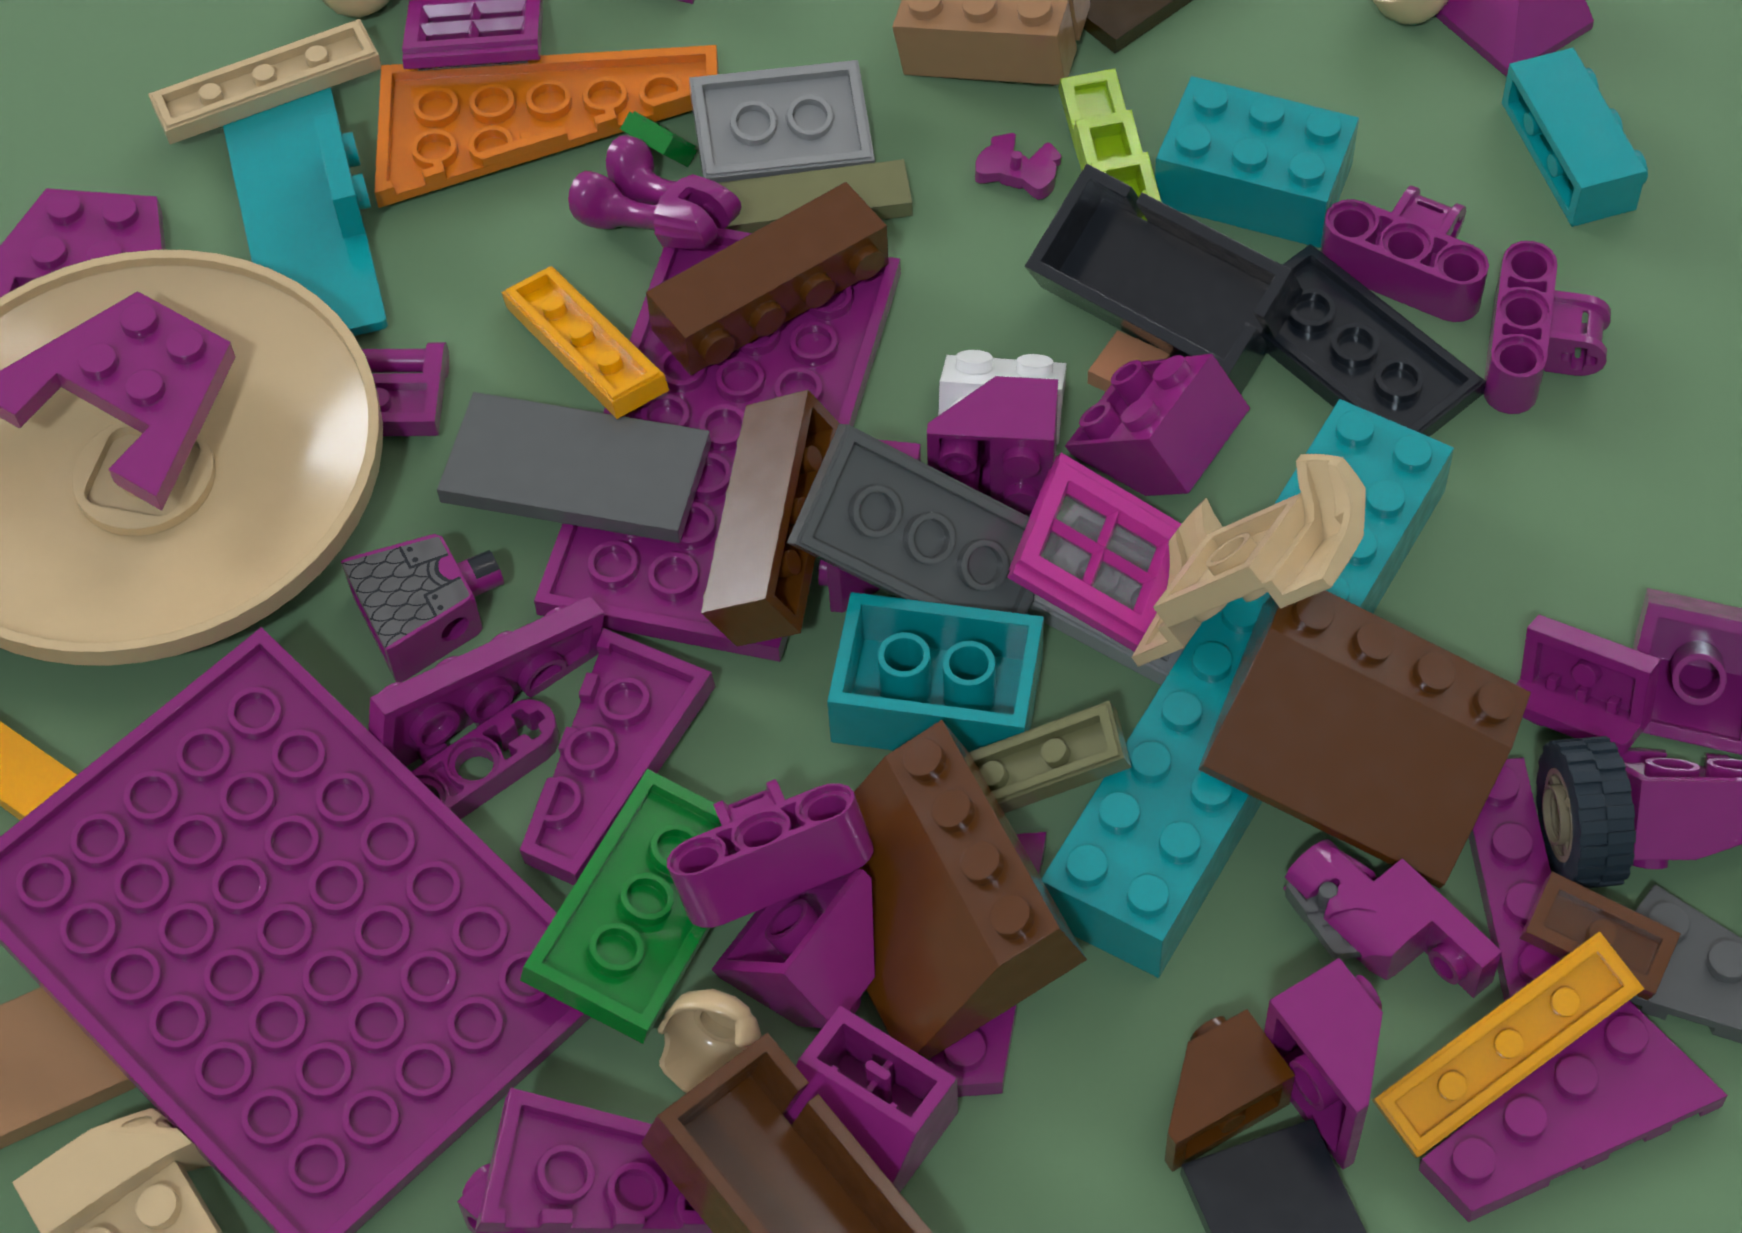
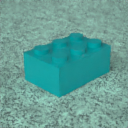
(1255, 160)
(932, 662)

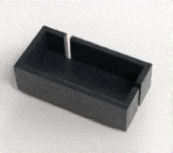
(1163, 276)

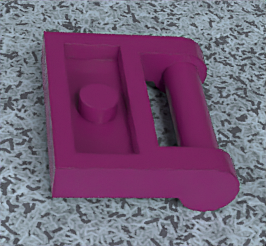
(410, 400)

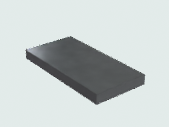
(575, 467)
(910, 527)

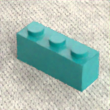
(1574, 136)

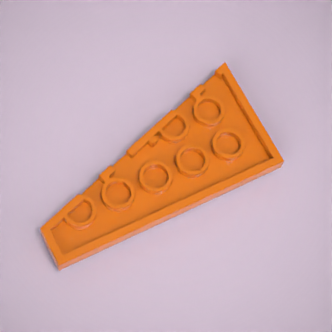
(484, 119)

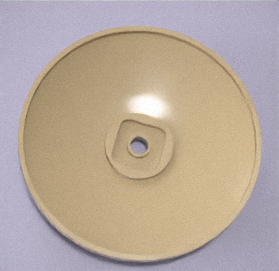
(255, 505)

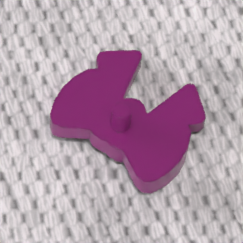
(1013, 169)

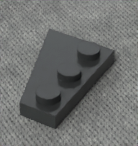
(1703, 971)

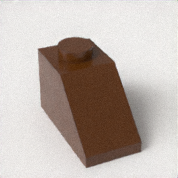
(1225, 1086)

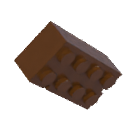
(761, 1174)

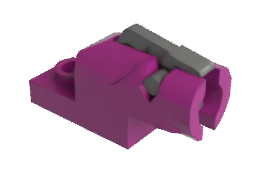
(1387, 918)

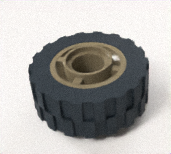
(1586, 811)

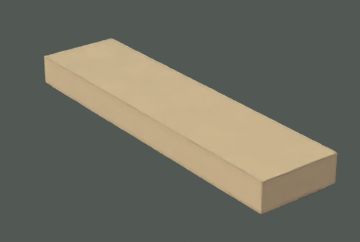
(265, 81)

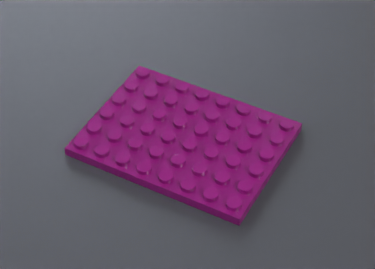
(282, 941)

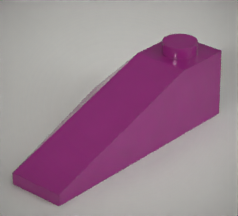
(1683, 806)

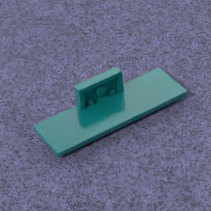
(306, 205)

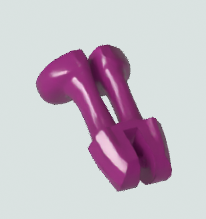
(632, 195)

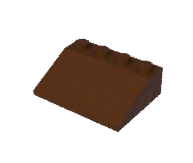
(1365, 731)
(953, 898)

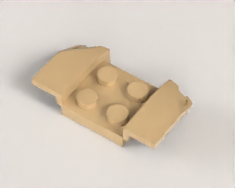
(1281, 550)
(120, 1181)

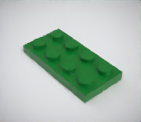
(623, 926)

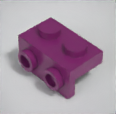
(1586, 683)

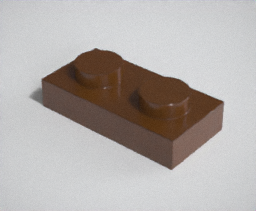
(1571, 914)

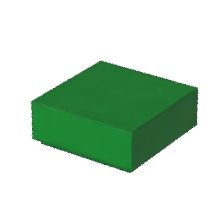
(659, 138)

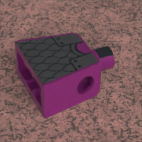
(419, 599)

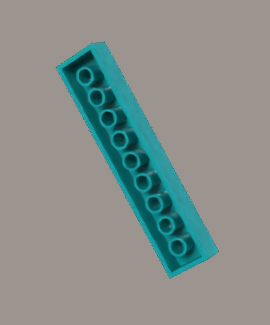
(1163, 827)

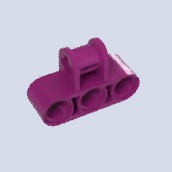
(1409, 253)
(1538, 329)
(769, 852)

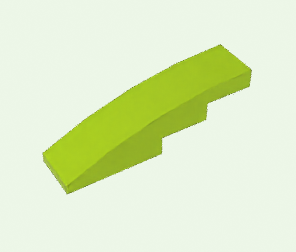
(1106, 131)

